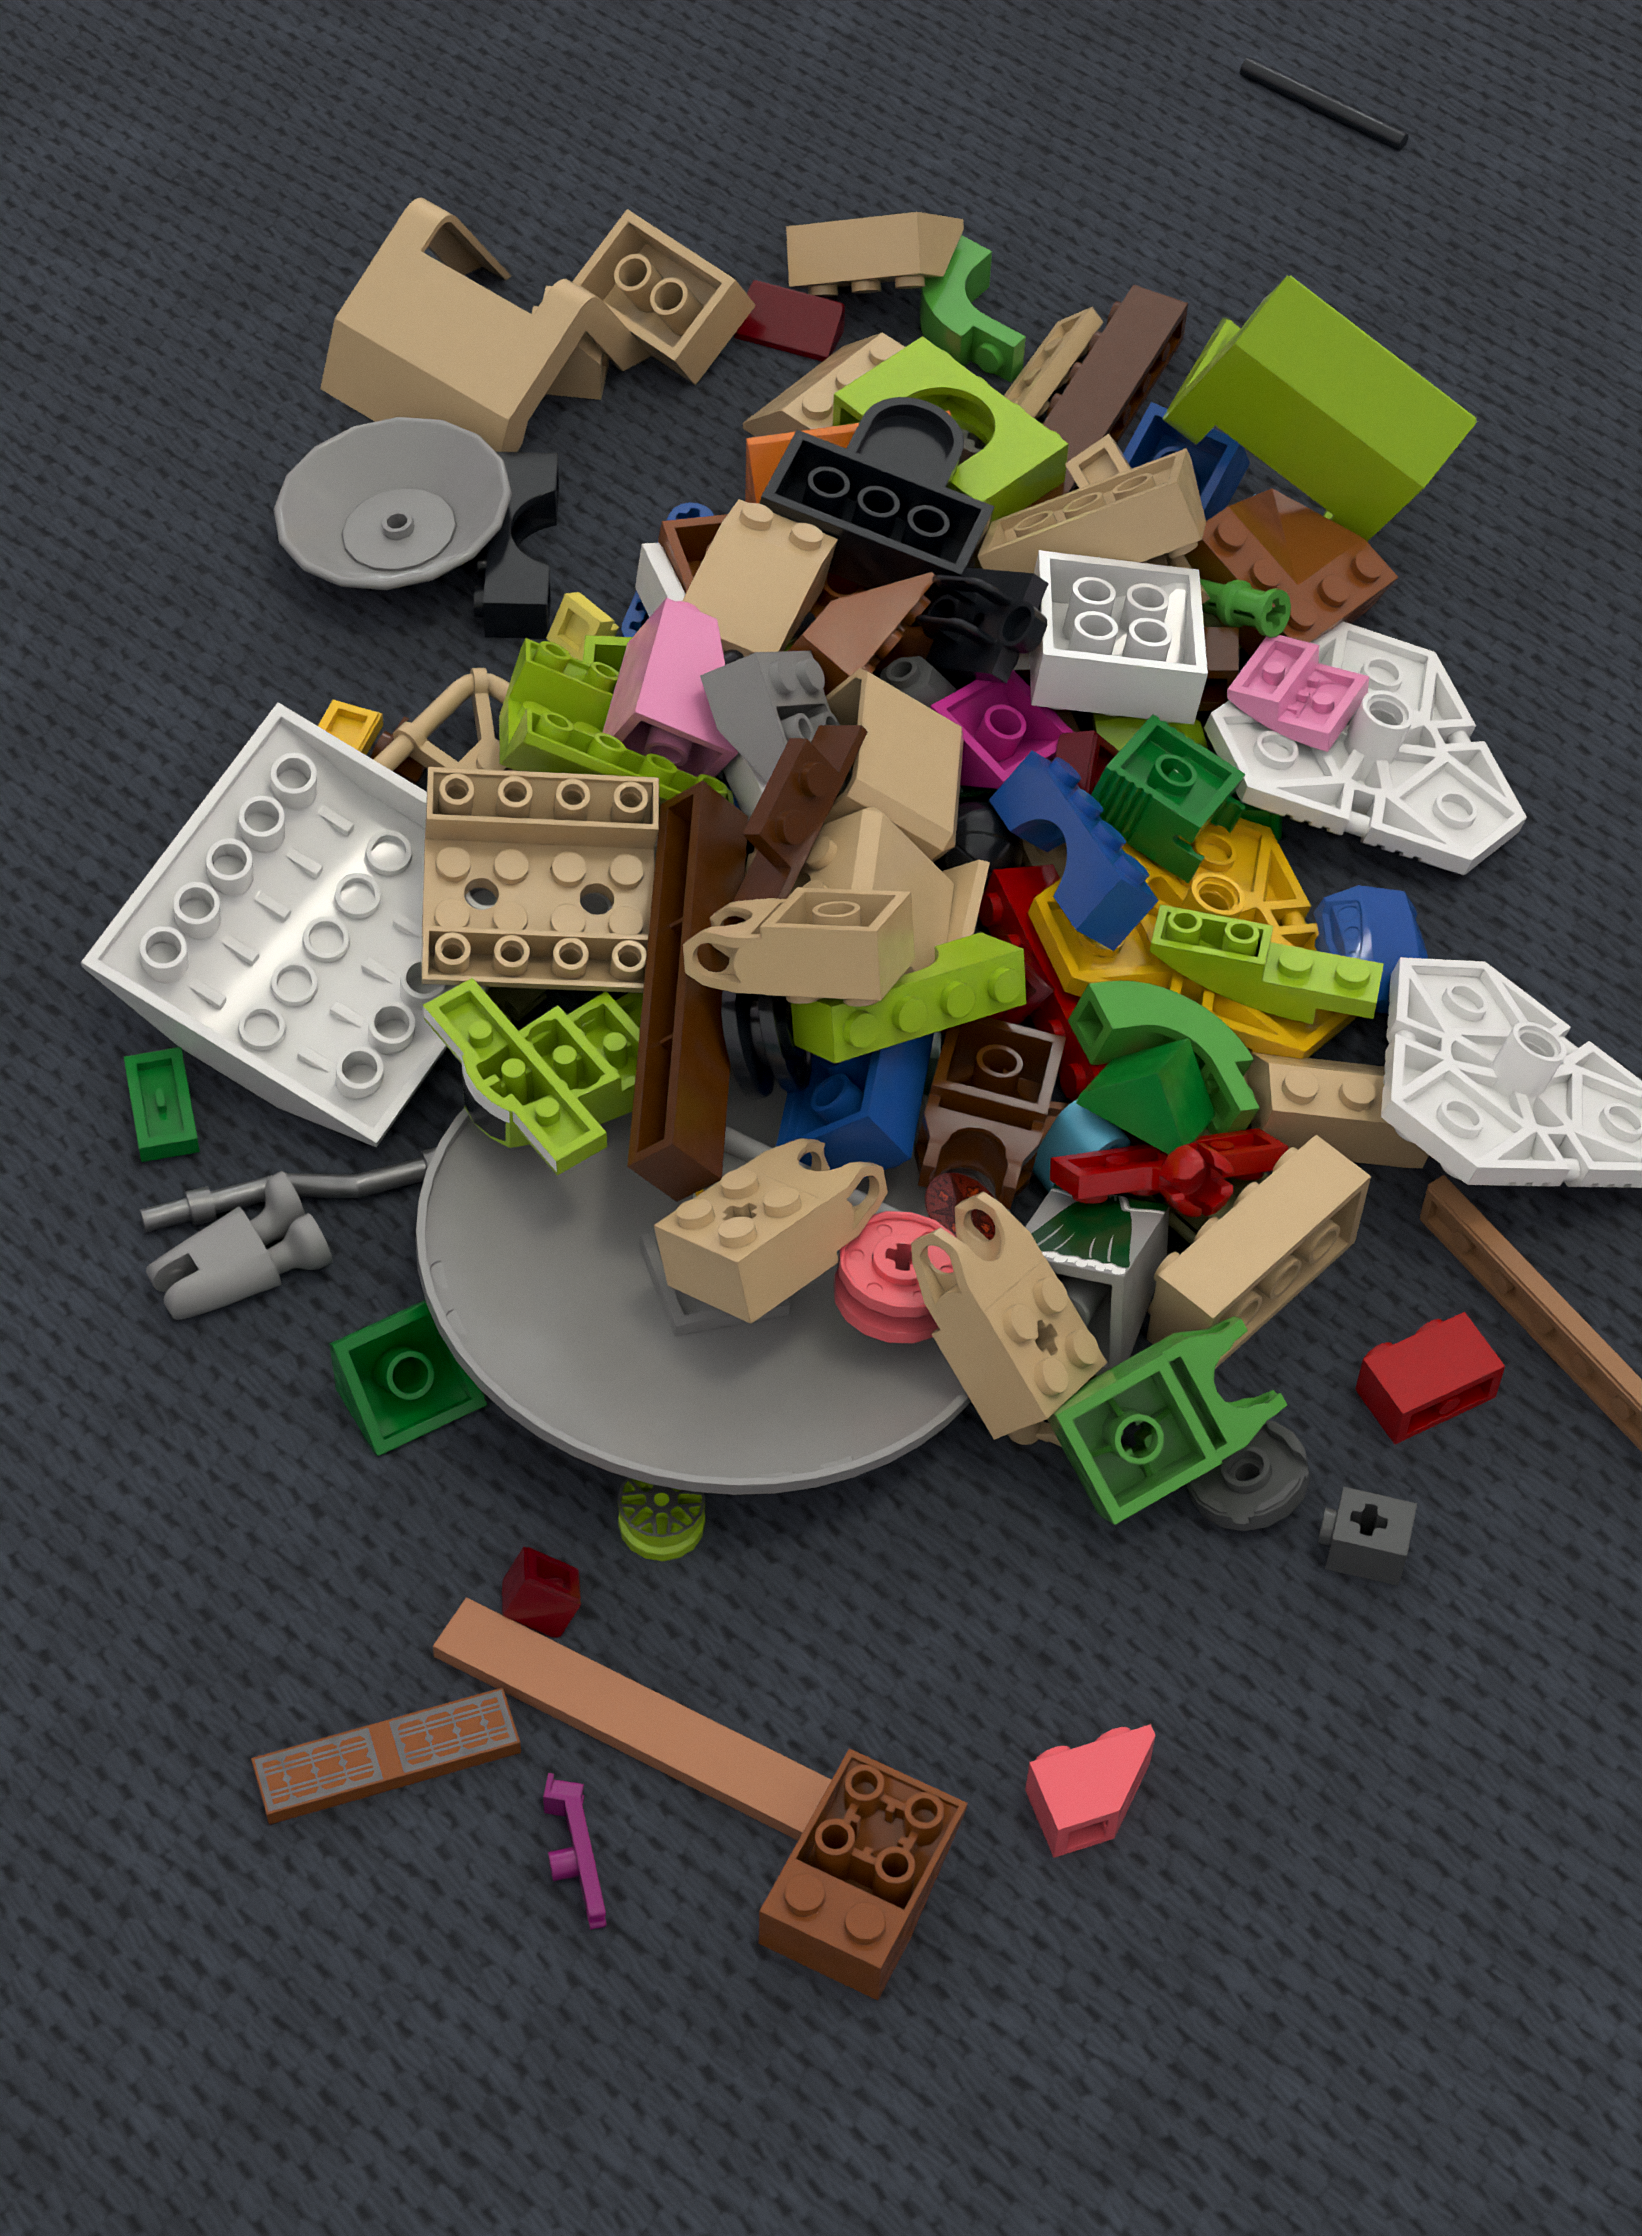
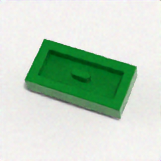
(161, 1104)

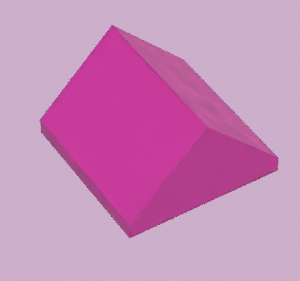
(999, 728)

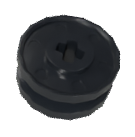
(762, 1044)

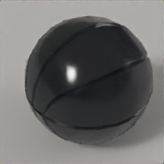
(982, 837)

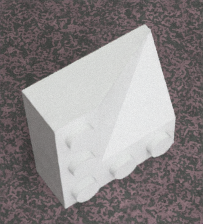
(1119, 638)

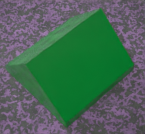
(1153, 1095)
(401, 1379)

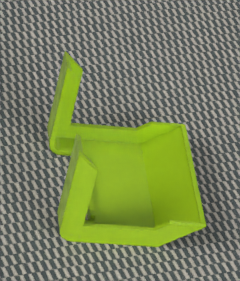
(1322, 408)

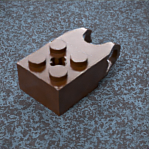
(989, 1103)

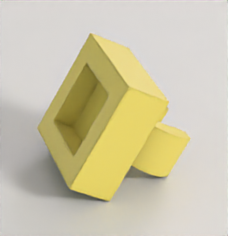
(576, 619)

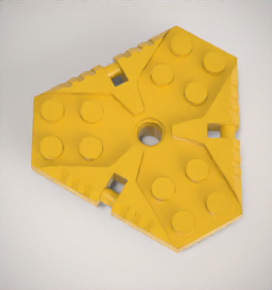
(1238, 879)

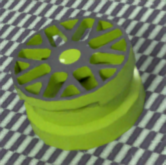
(660, 1520)

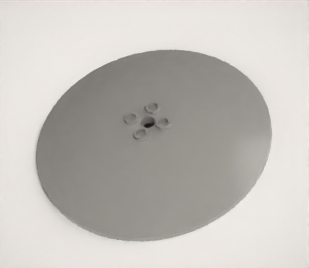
(572, 1331)

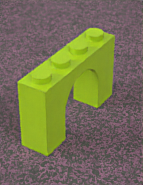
(1020, 453)

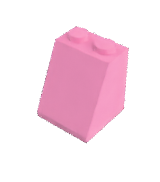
(660, 692)

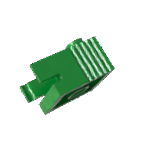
(1167, 789)

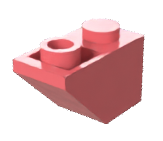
(1088, 1789)

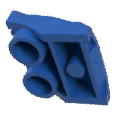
(1371, 927)

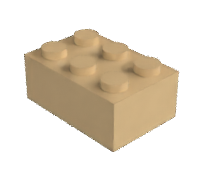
(666, 295)

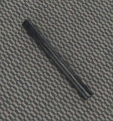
(1324, 104)

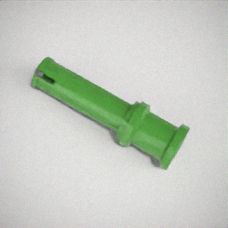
(1242, 605)

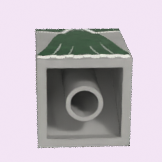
(1105, 1262)

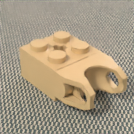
(811, 945)
(766, 1229)
(1004, 1320)

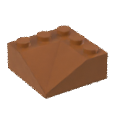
(1291, 548)

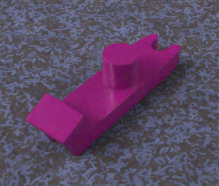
(567, 1800)

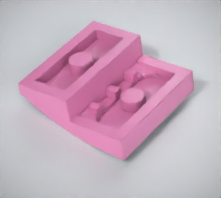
(1296, 694)

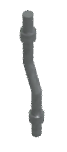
(203, 1205)

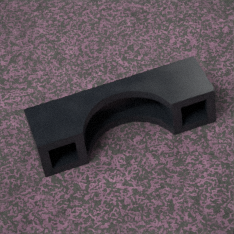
(515, 586)

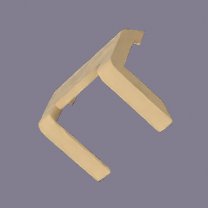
(449, 350)

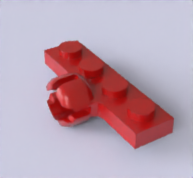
(1186, 1177)

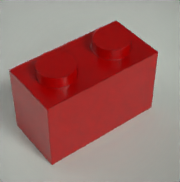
(1429, 1377)

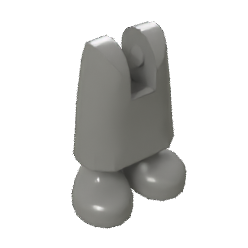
(231, 1258)

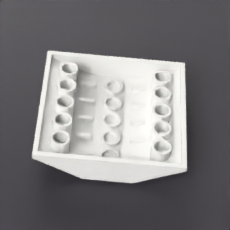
(291, 932)

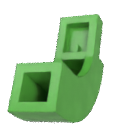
(960, 328)
(1137, 1016)

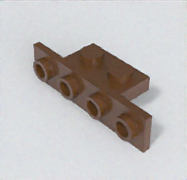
(796, 808)

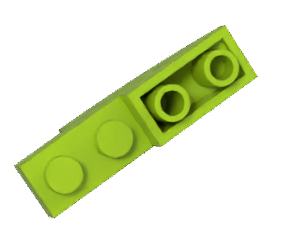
(1245, 966)

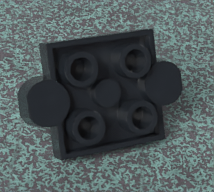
(984, 623)

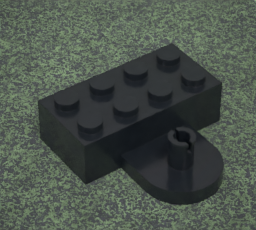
(885, 496)

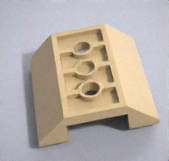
(539, 850)

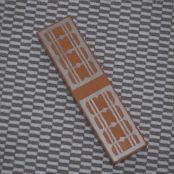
(386, 1755)

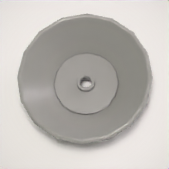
(392, 503)

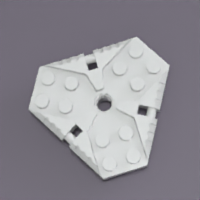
(1397, 769)
(1497, 1087)

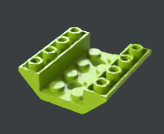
(557, 721)

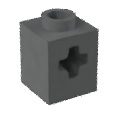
(1388, 1531)

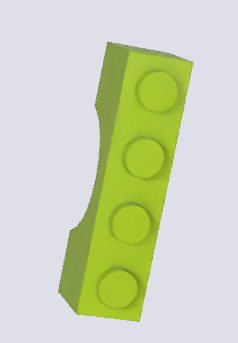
(965, 983)

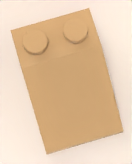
(761, 577)

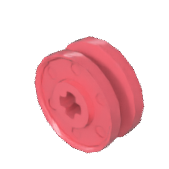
(878, 1282)

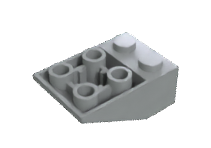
(766, 702)

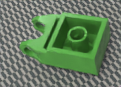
(1180, 1418)

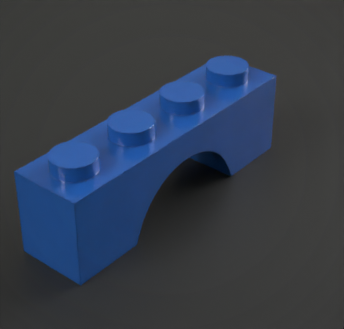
(1101, 884)

